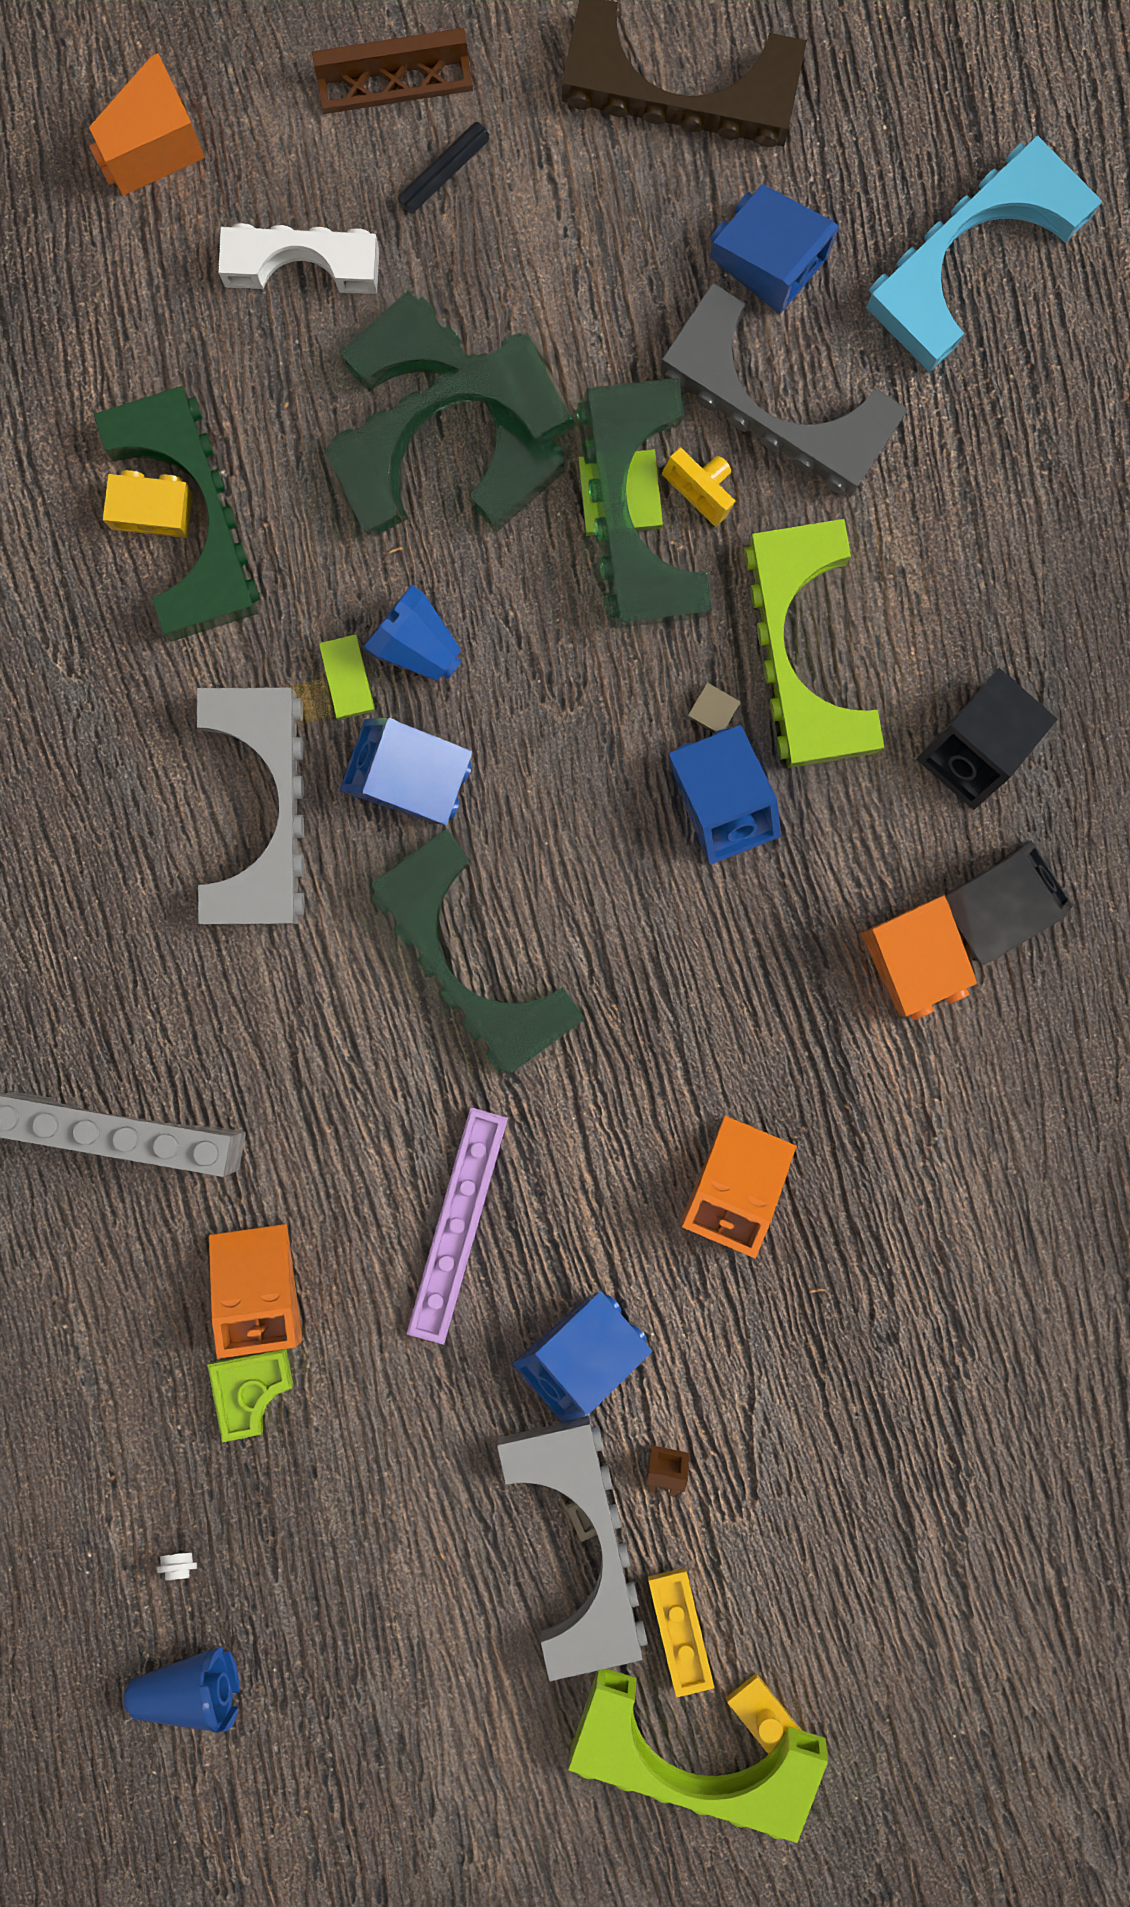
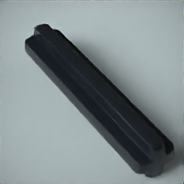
(443, 167)

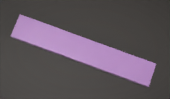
(457, 1225)

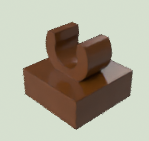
(667, 1469)

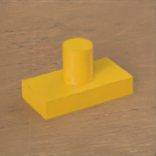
(701, 484)
(761, 1712)

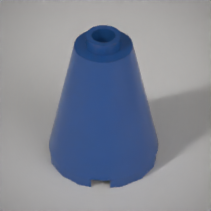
(187, 1693)

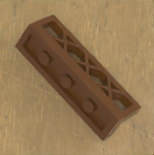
(390, 57)

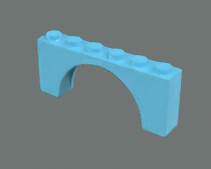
(1029, 188)

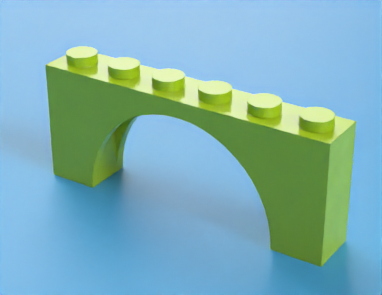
(809, 725)
(764, 1797)

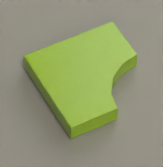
(245, 1388)

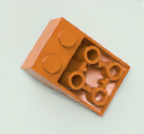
(738, 1187)
(253, 1291)

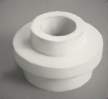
(176, 1566)

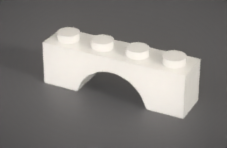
(253, 254)

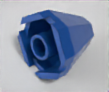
(415, 638)

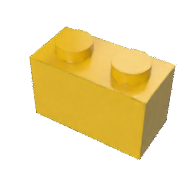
(148, 504)

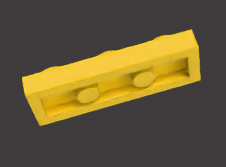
(680, 1632)

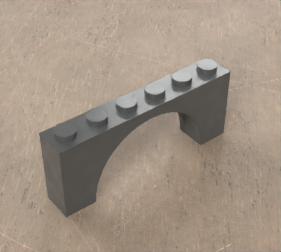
(834, 450)

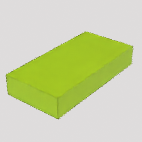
(347, 677)

